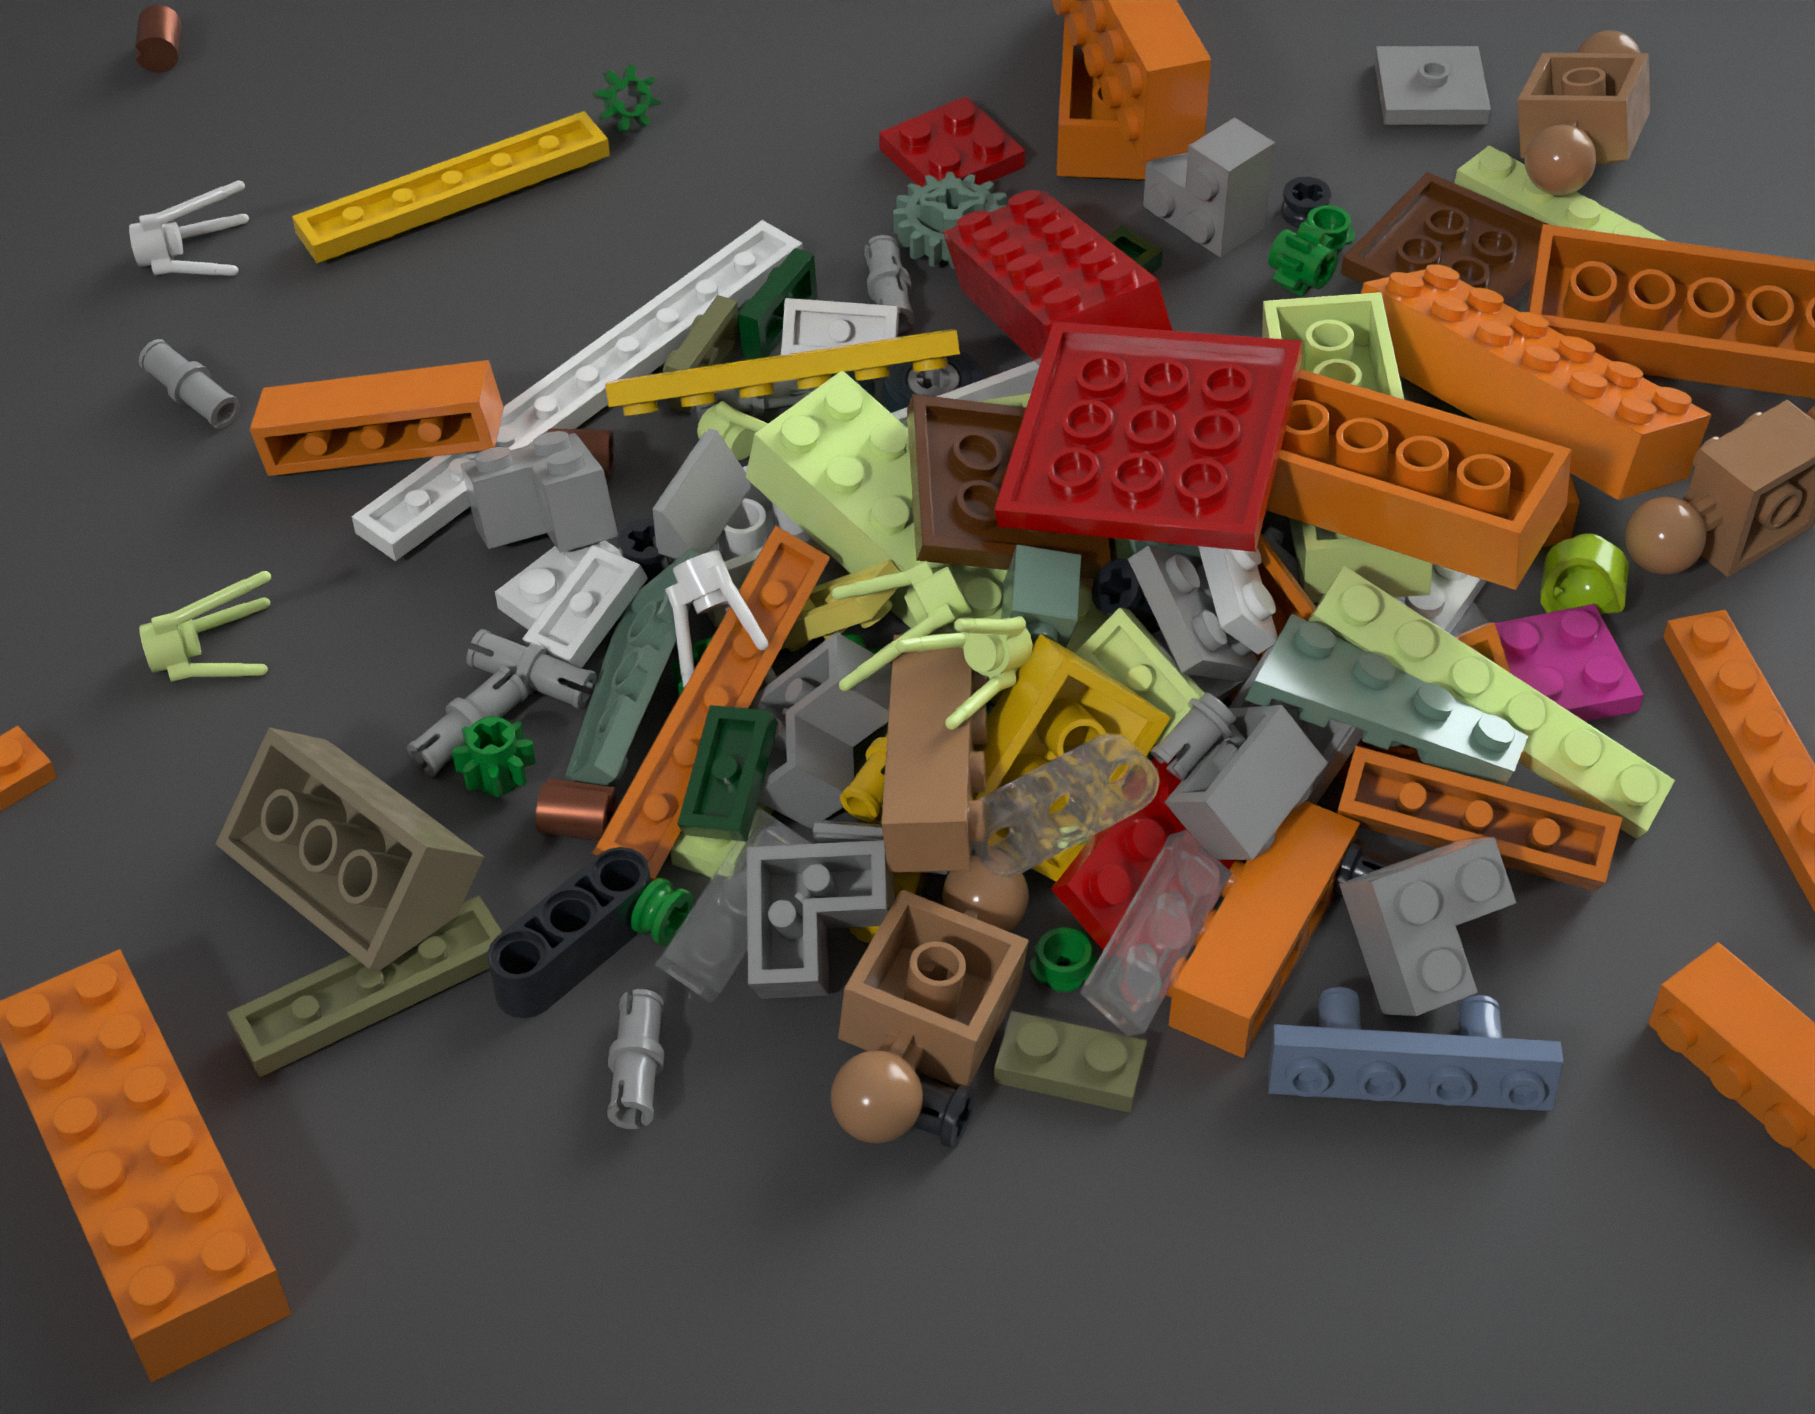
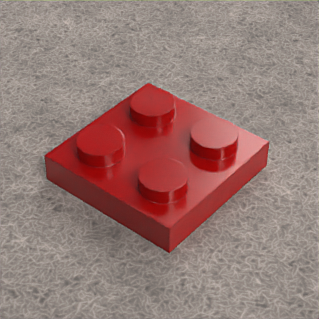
(952, 140)

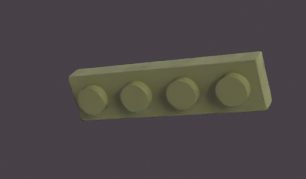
(351, 997)

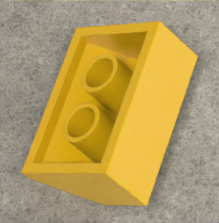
(1053, 710)

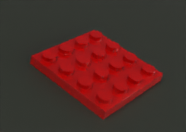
(1151, 436)

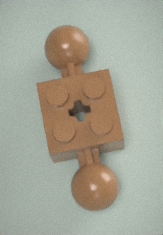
(1583, 111)
(1742, 500)
(928, 998)

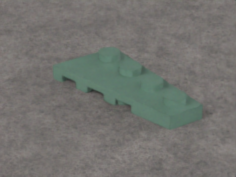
(626, 682)
(1390, 706)

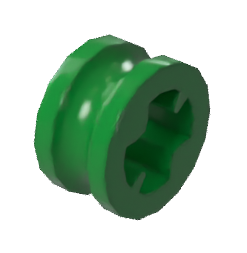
(661, 910)

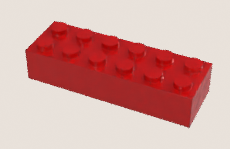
(1048, 266)

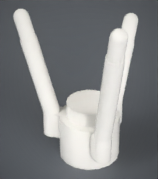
(158, 242)
(707, 586)

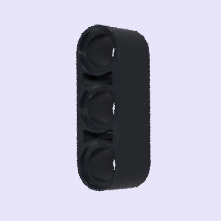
(568, 933)

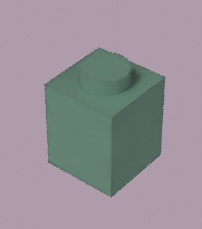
(1043, 591)

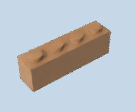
(933, 769)

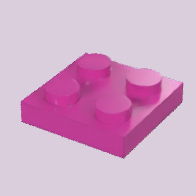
(1571, 662)

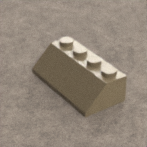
(346, 848)

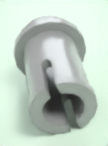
(1196, 733)

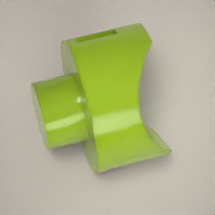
(1585, 573)

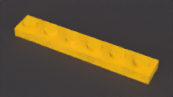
(450, 186)
(757, 376)

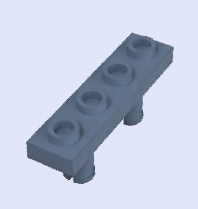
(1414, 1067)

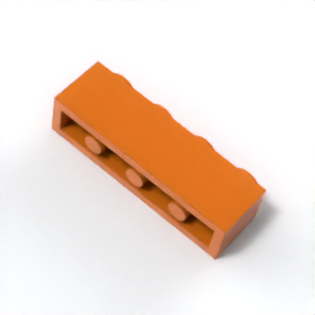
(377, 418)
(1445, 807)
(1260, 930)
(1745, 1041)

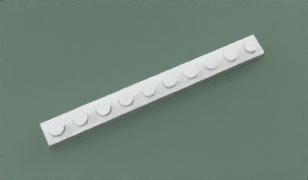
(576, 388)

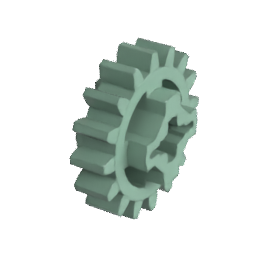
(936, 208)

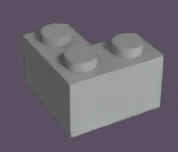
(1216, 188)
(538, 491)
(819, 728)
(1247, 783)
(794, 901)
(1410, 919)

